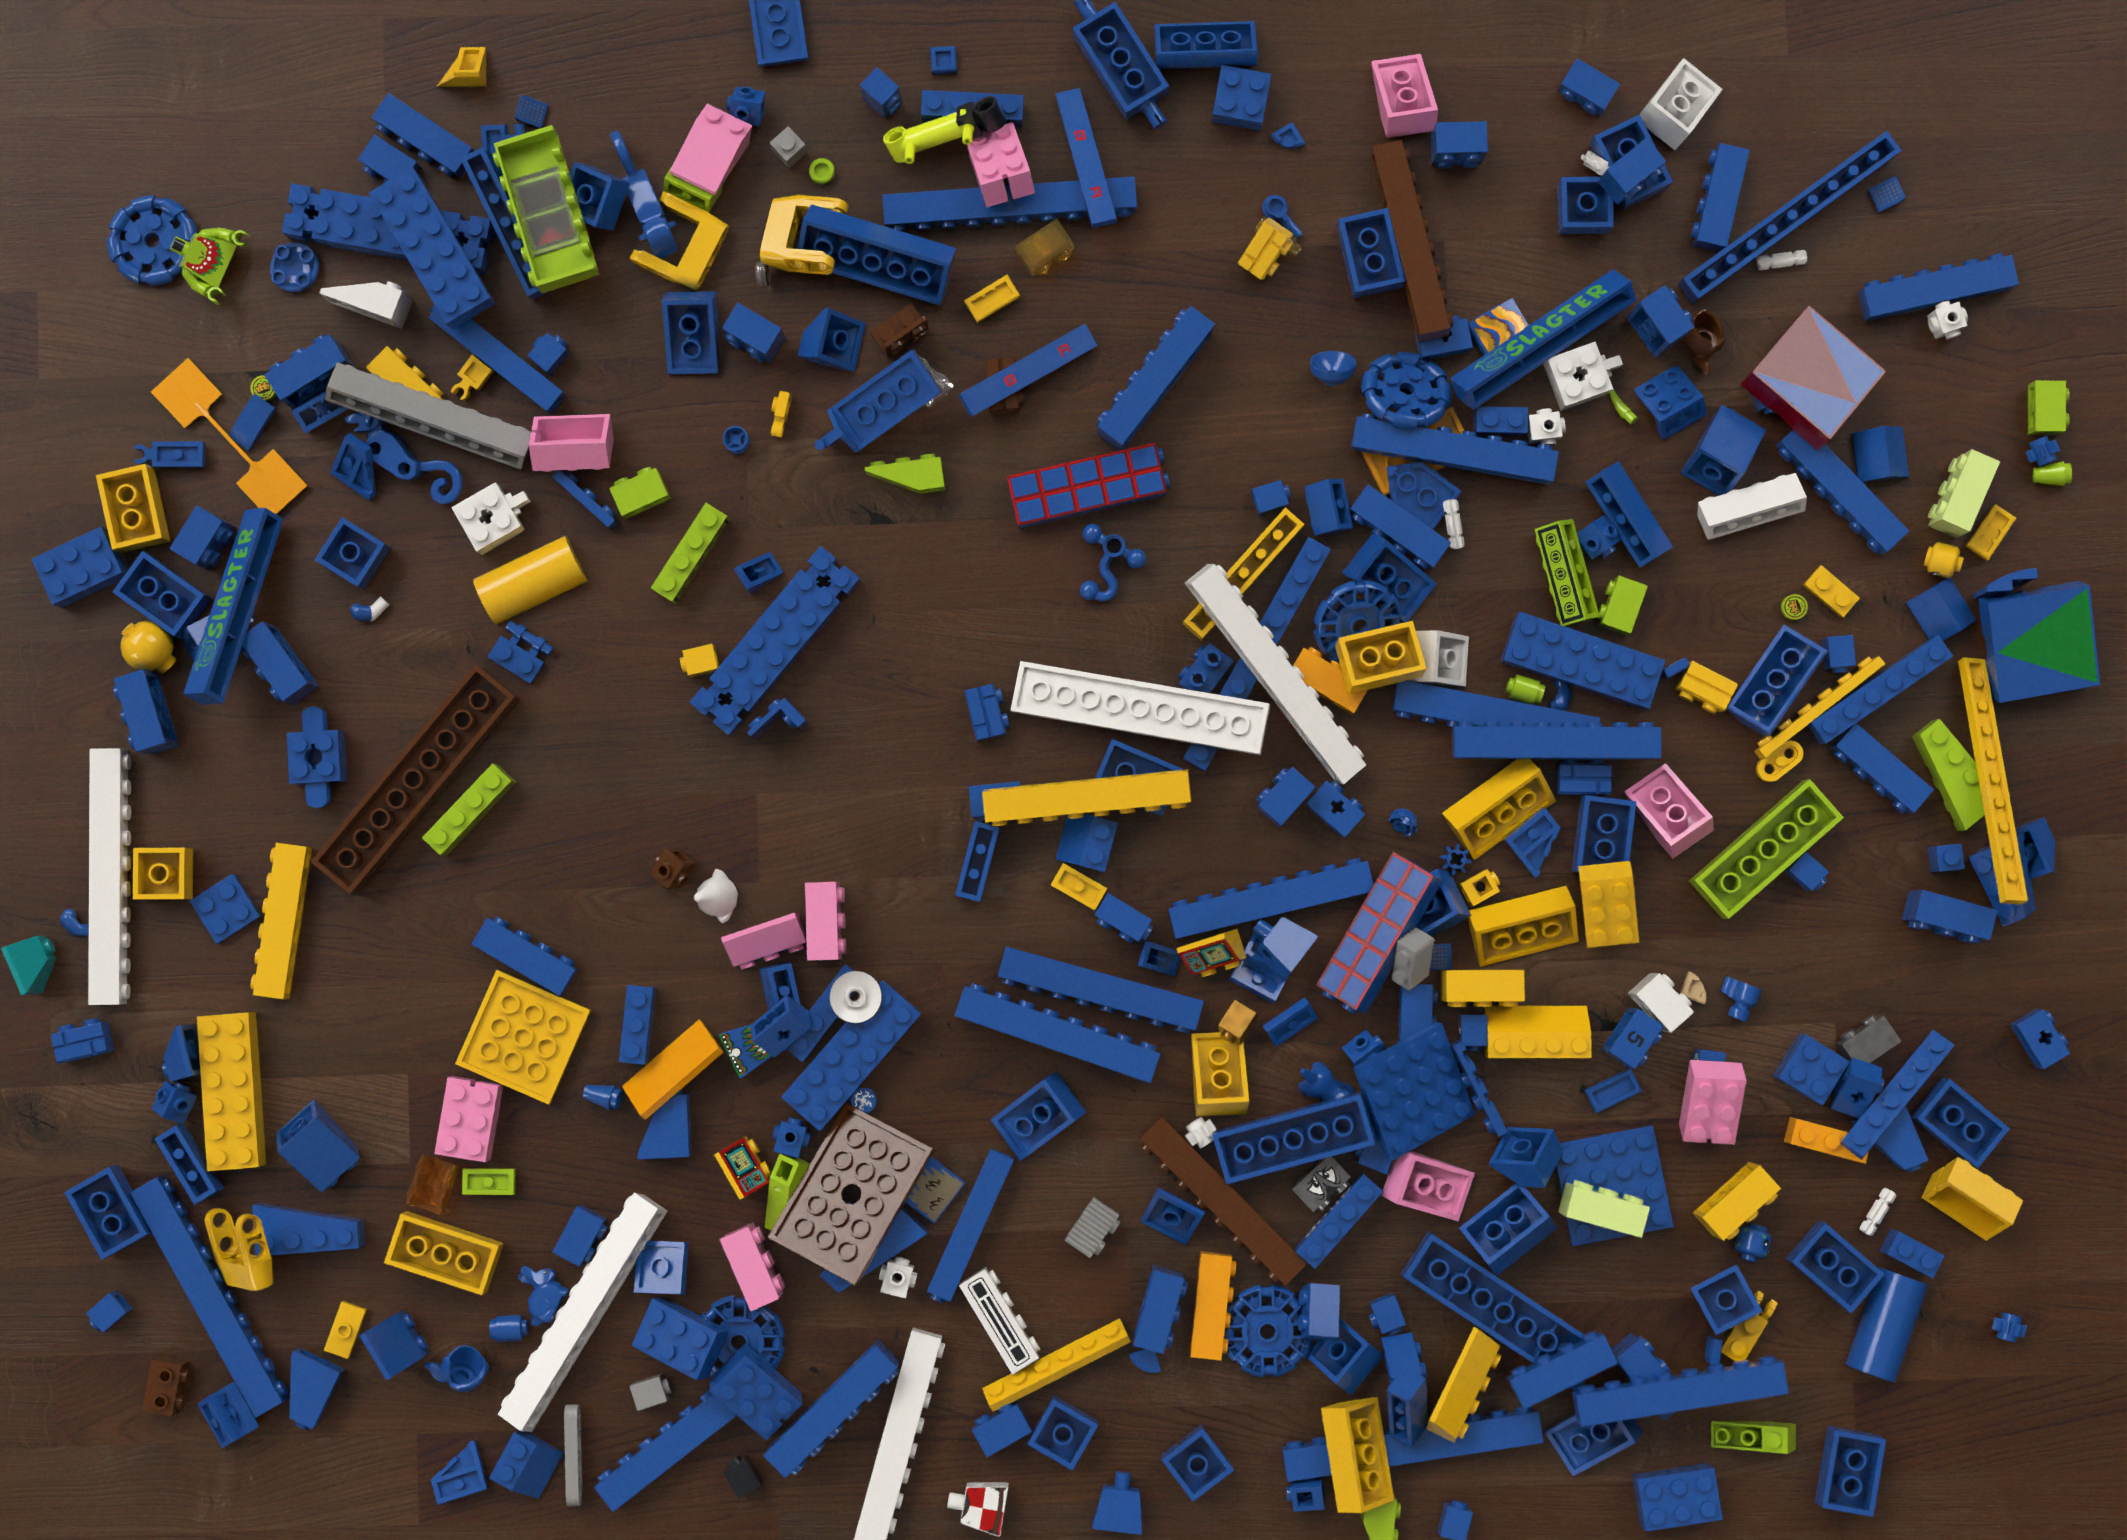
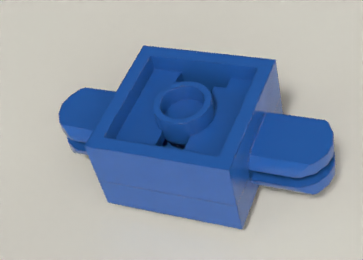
(316, 757)

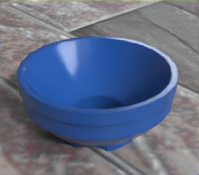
(1332, 367)

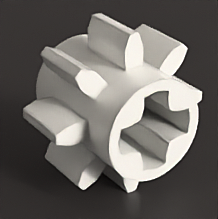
(1200, 1132)

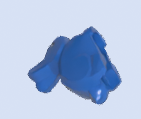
(545, 1296)

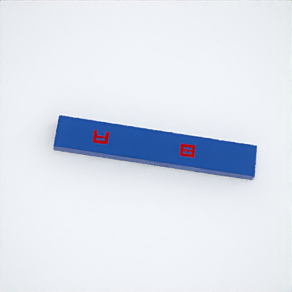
(1086, 158)
(1027, 370)

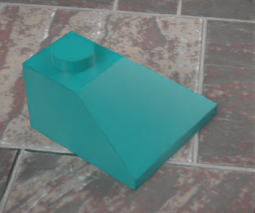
(30, 963)

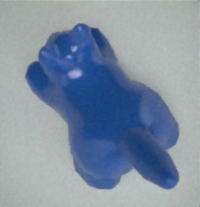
(1321, 1084)

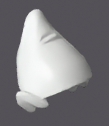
(717, 896)

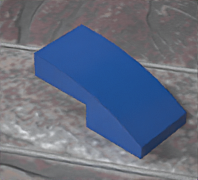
(251, 422)

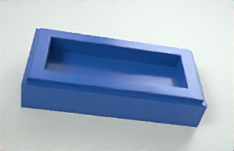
(1613, 1090)

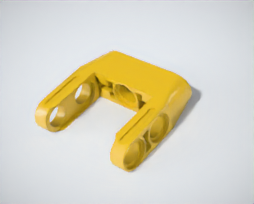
(782, 230)
(699, 252)
(236, 1263)

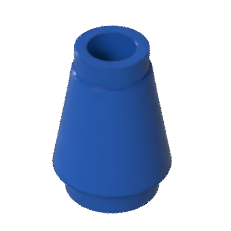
(604, 1095)

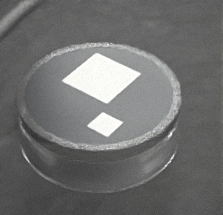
(762, 274)

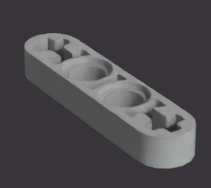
(573, 1455)

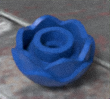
(1404, 821)

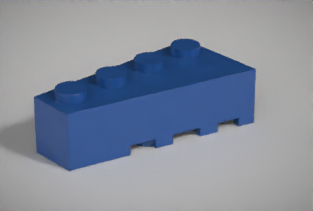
(307, 1231)
(901, 1235)

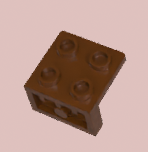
(900, 330)

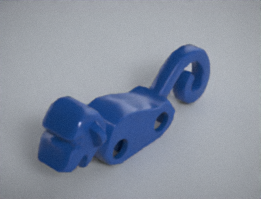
(645, 203)
(396, 455)

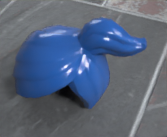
(461, 1368)

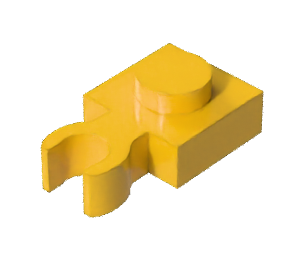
(474, 375)
(781, 408)

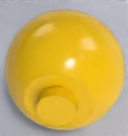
(147, 647)

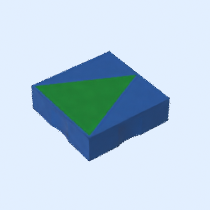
(2040, 641)

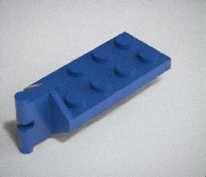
(881, 403)

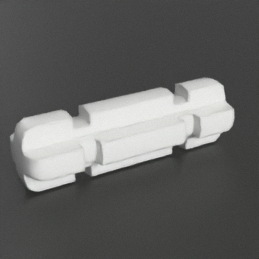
(1595, 162)
(1781, 260)
(1453, 523)
(1877, 1211)

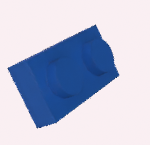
(1290, 1021)

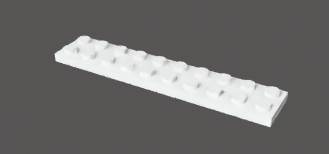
(1140, 708)

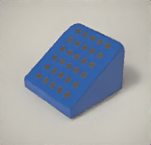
(531, 112)
(1887, 194)
(1441, 957)

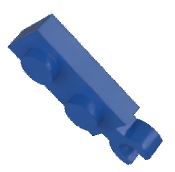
(173, 454)

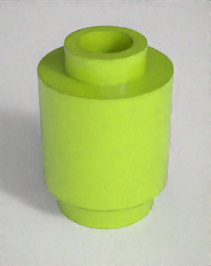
(1525, 689)

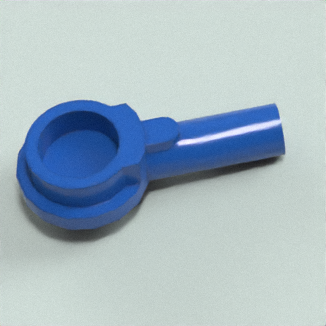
(1276, 209)

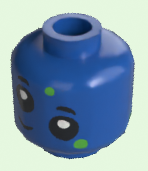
(1753, 1242)

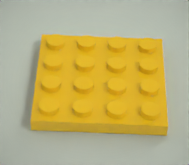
(523, 1037)

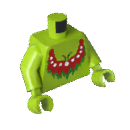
(207, 258)

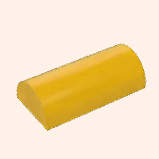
(529, 580)

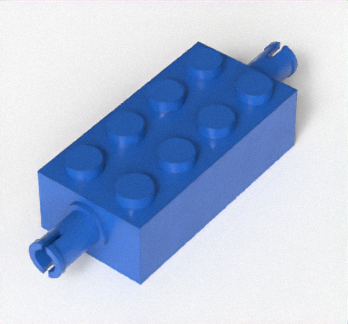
(1120, 61)

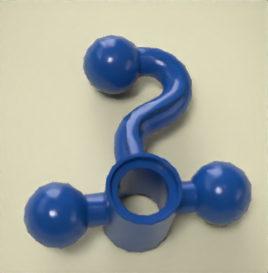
(1135, 558)

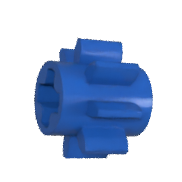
(2042, 451)
(1462, 861)
(2009, 1327)

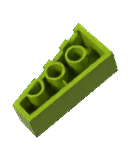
(1952, 773)

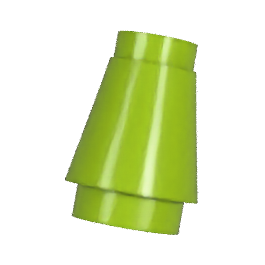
(2053, 474)

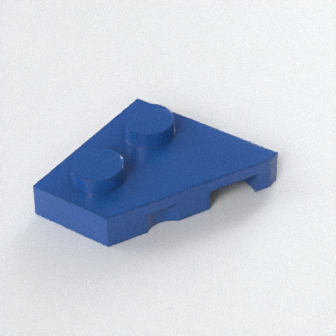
(355, 466)
(1533, 840)
(461, 1476)

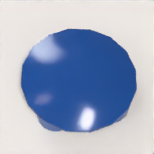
(294, 267)

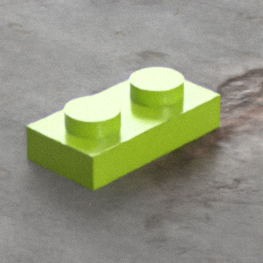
(489, 1181)

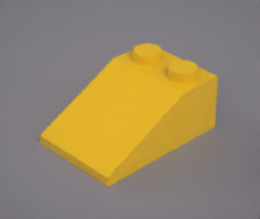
(1218, 1076)

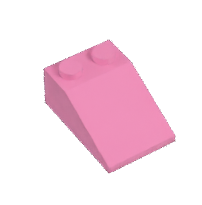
(1404, 95)
(711, 149)
(1670, 810)
(1428, 1185)

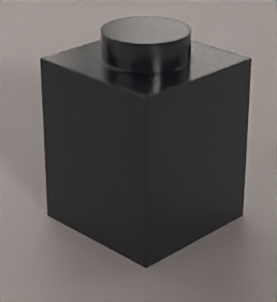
(742, 1475)

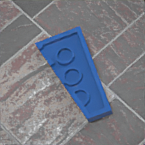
(1481, 1102)

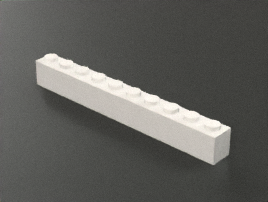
(1275, 673)
(108, 876)
(581, 1312)
(899, 1435)

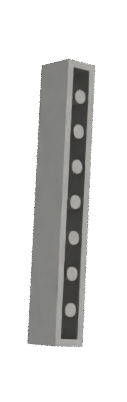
(428, 415)

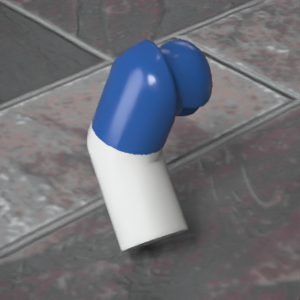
(369, 613)

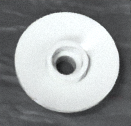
(864, 1006)

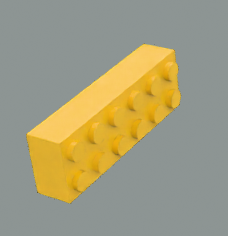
(231, 1091)

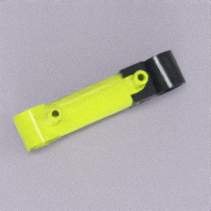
(965, 123)

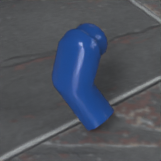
(1563, 696)
(70, 923)

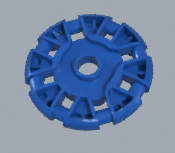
(138, 234)
(1408, 377)
(1353, 610)
(749, 1329)
(1251, 1337)

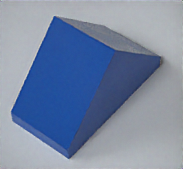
(758, 572)
(1159, 958)

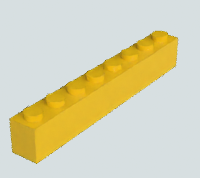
(1086, 796)

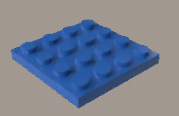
(1414, 1091)
(1620, 1162)

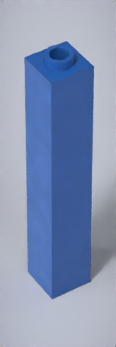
(503, 362)
(970, 1226)

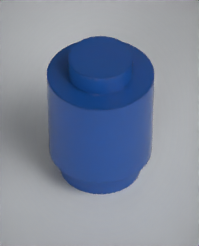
(508, 1328)

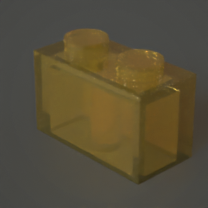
(1044, 248)

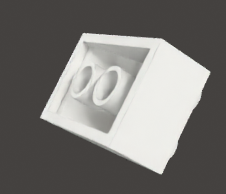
(1679, 104)
(375, 300)

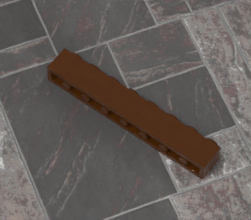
(1410, 230)
(1223, 1201)

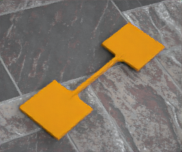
(188, 396)

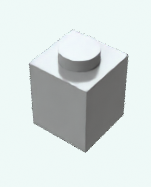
(788, 147)
(651, 1391)

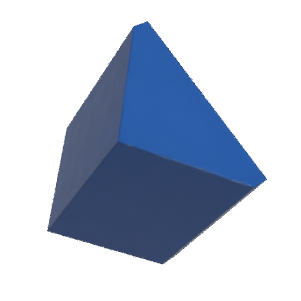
(1880, 454)
(1941, 610)
(1172, 1215)

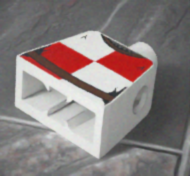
(981, 1505)

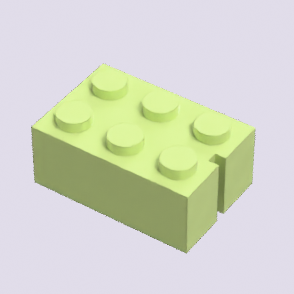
(1963, 493)
(1604, 1208)

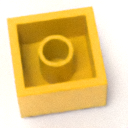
(162, 873)

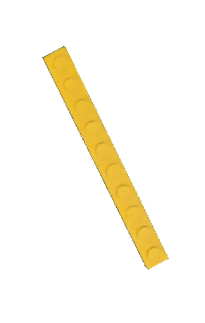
(1992, 781)

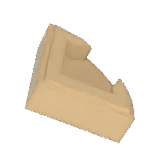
(1694, 988)

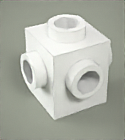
(1941, 325)
(1539, 434)
(895, 1286)

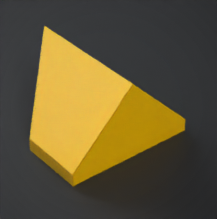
(467, 69)

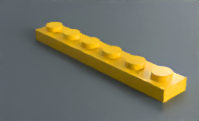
(1826, 700)
(1056, 1365)

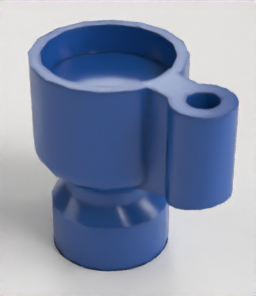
(1743, 995)

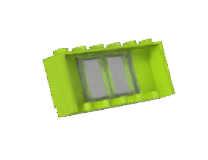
(545, 209)

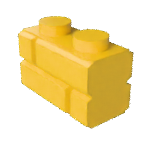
(1266, 248)
(1706, 687)

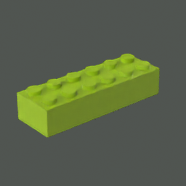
(1766, 849)

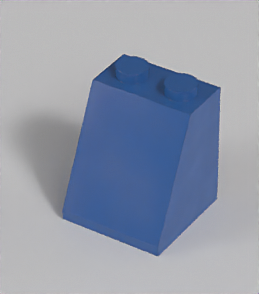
(1723, 451)
(317, 1146)

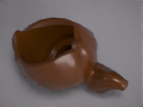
(1705, 338)

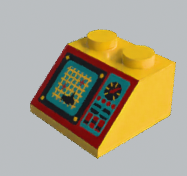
(1213, 952)
(744, 1167)

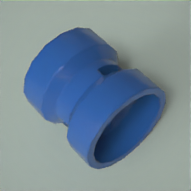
(732, 440)

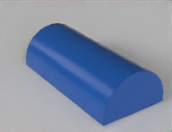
(1205, 45)
(1776, 681)
(1887, 1325)

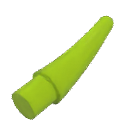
(1624, 411)

